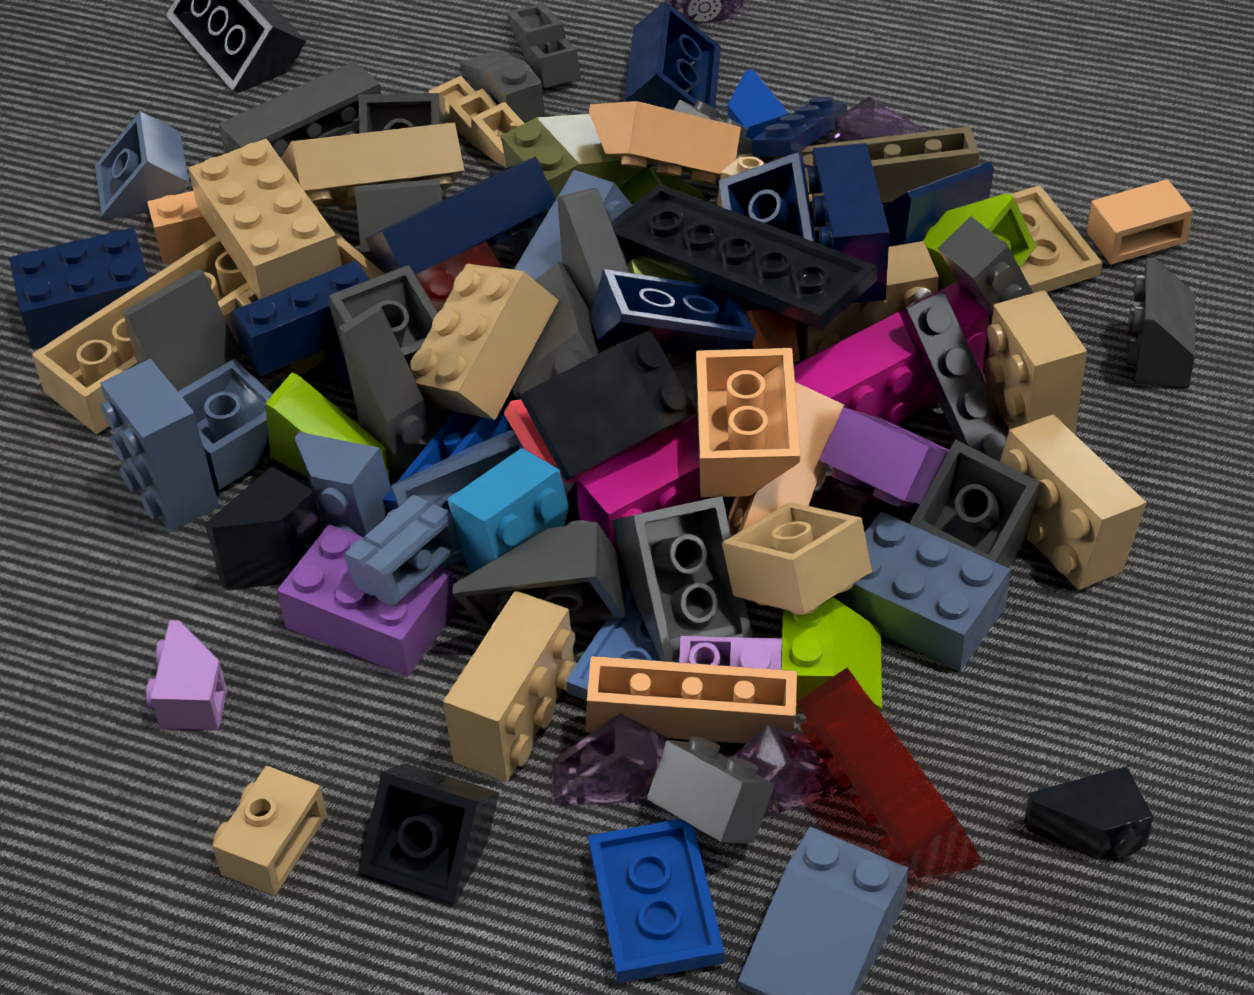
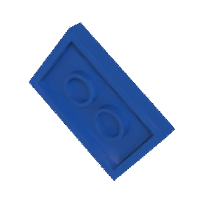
(655, 900)

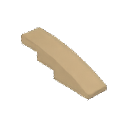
(478, 117)

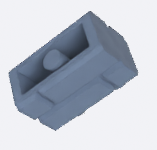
(402, 550)

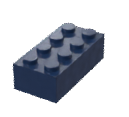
(466, 219)

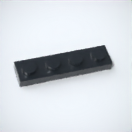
(955, 375)

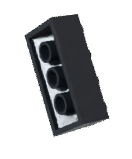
(239, 38)

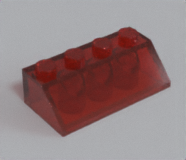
(887, 779)

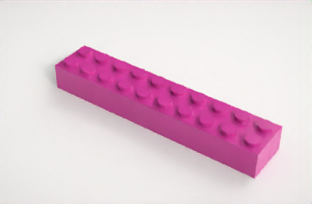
(867, 373)

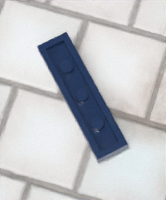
(798, 129)

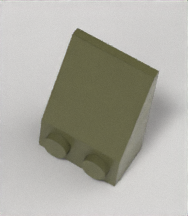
(564, 146)

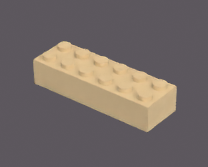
(101, 344)

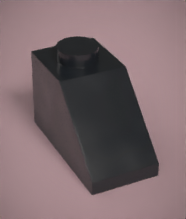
(1092, 814)

